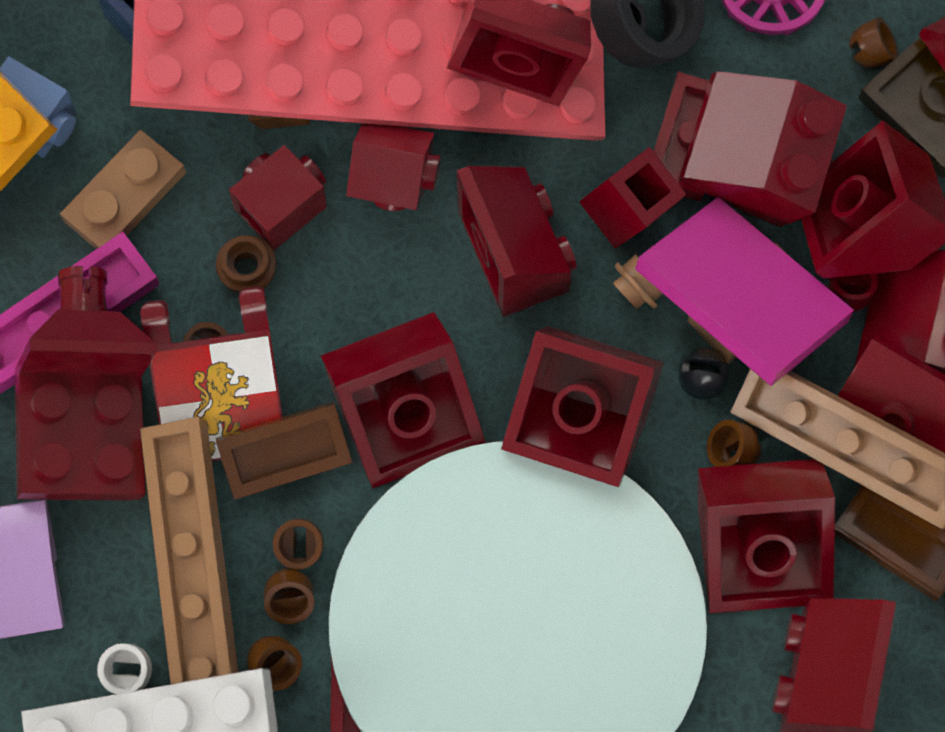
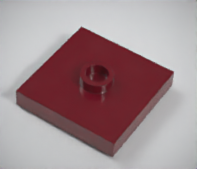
(899, 391)

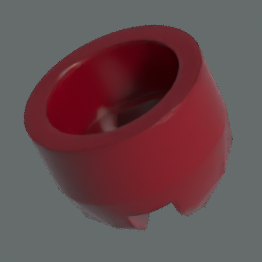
(847, 286)

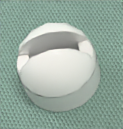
(126, 682)

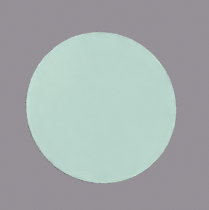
(516, 604)

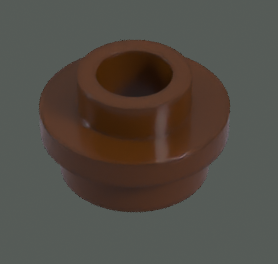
(241, 248)

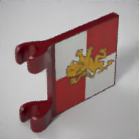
(218, 377)

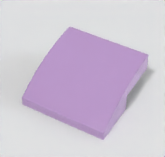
(28, 571)

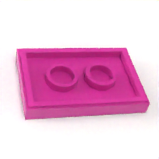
(744, 290)

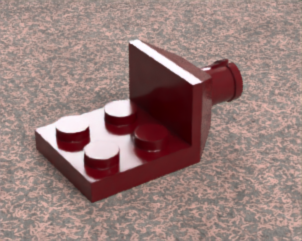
(82, 399)

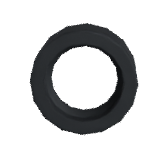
(631, 46)

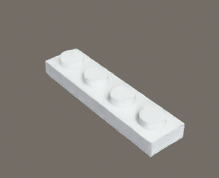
(204, 705)

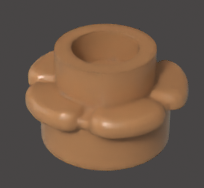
(635, 286)

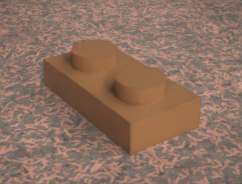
(123, 191)

